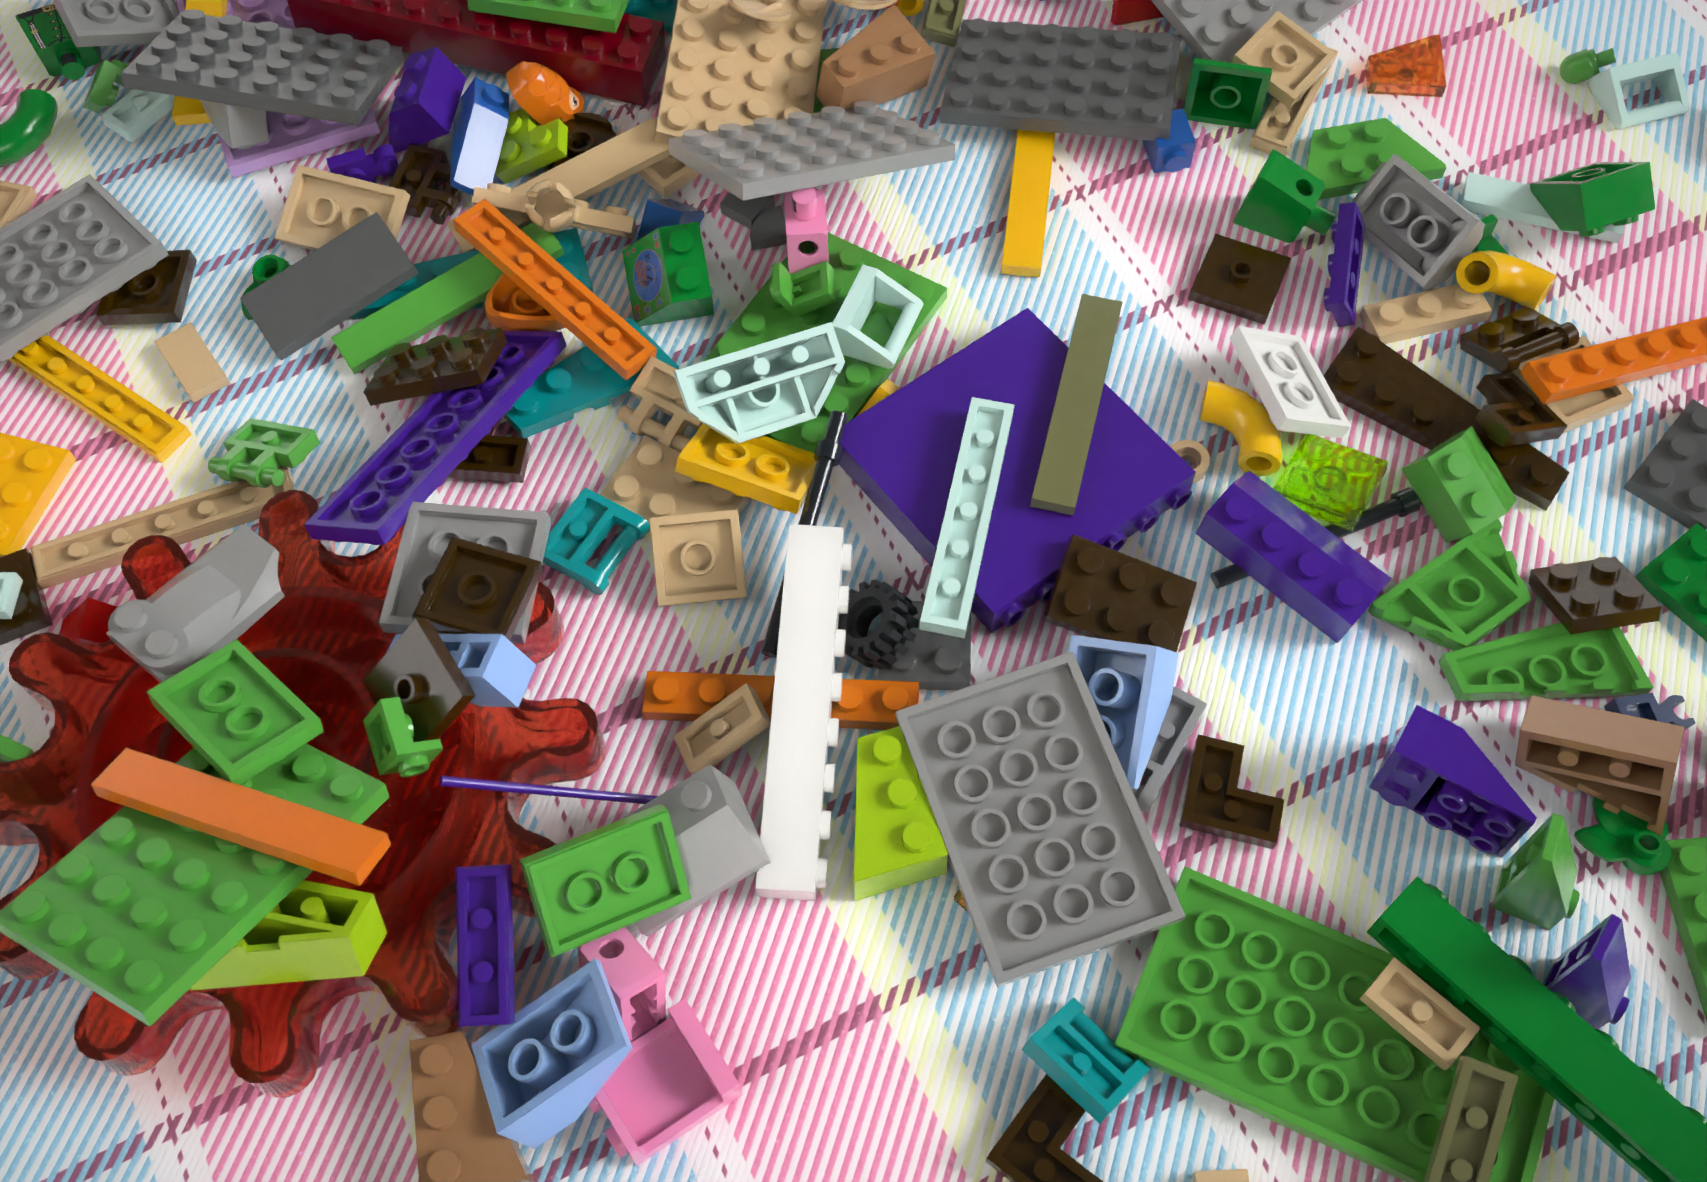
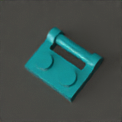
(581, 533)
(1085, 1061)

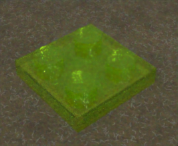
(1331, 480)

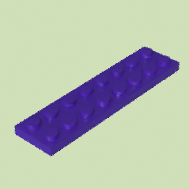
(431, 445)

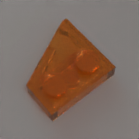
(1408, 69)

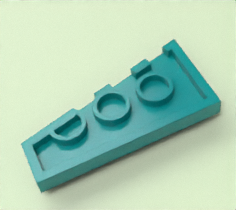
(570, 387)

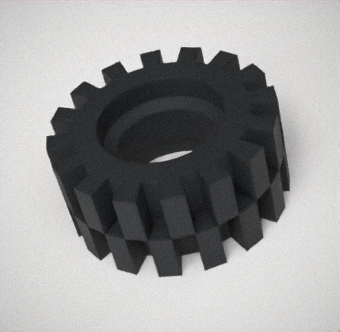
(892, 630)

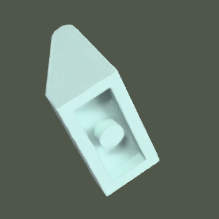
(1662, 70)
(867, 288)

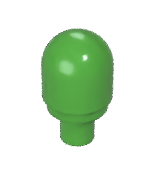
(1585, 64)

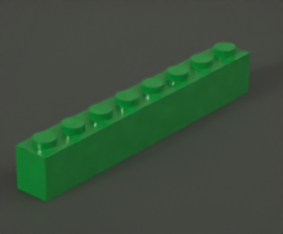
(1545, 1036)

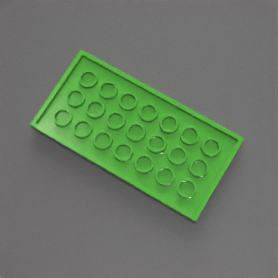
(1275, 1023)

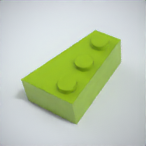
(893, 819)
(307, 937)

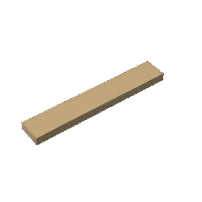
(594, 169)
(180, 519)

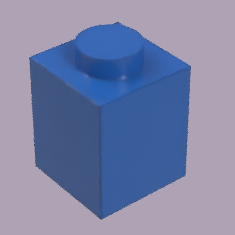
(1176, 152)

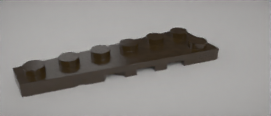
(1419, 407)

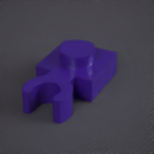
(363, 166)

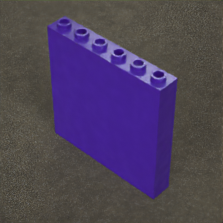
(910, 446)

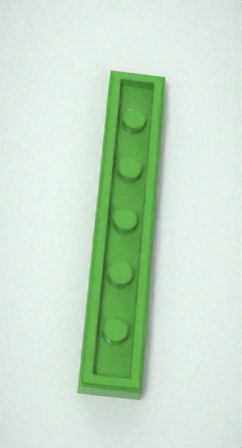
(428, 306)

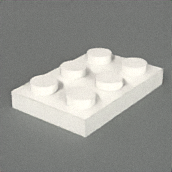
(1289, 382)

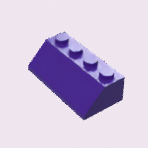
(1292, 555)

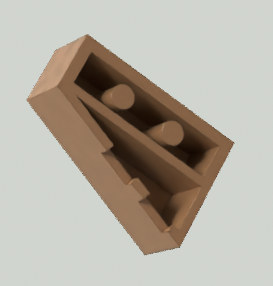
(877, 63)
(1602, 753)
(454, 1118)

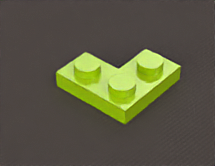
(530, 146)

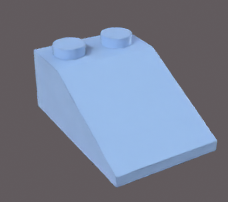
(1131, 693)
(552, 1057)

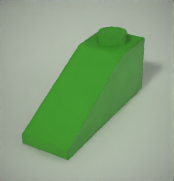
(1540, 877)

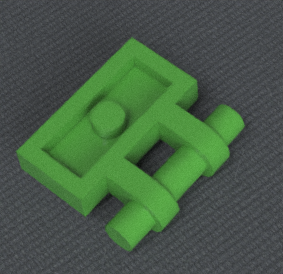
(269, 447)

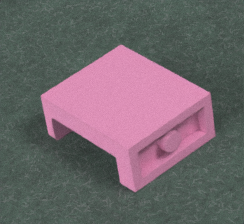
(665, 1086)

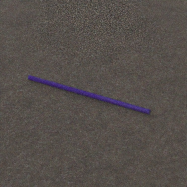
(544, 790)

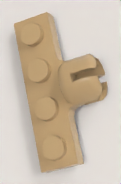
(555, 209)

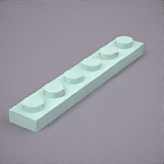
(967, 518)

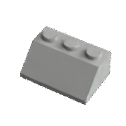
(712, 838)

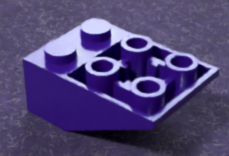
(1451, 784)

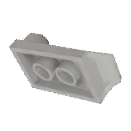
(1416, 222)
(200, 606)

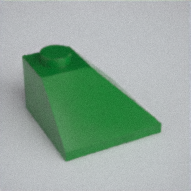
(1226, 93)

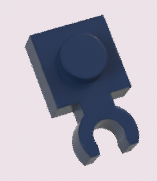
(1646, 707)

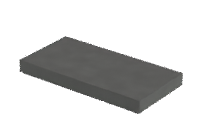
(328, 286)

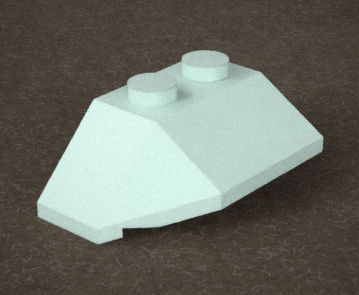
(763, 384)

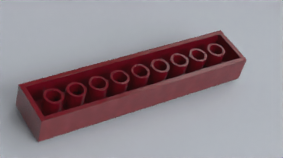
(589, 60)

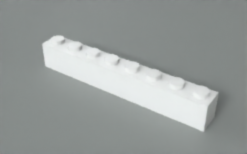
(802, 713)

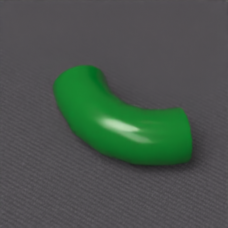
(27, 126)

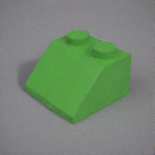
(1460, 486)

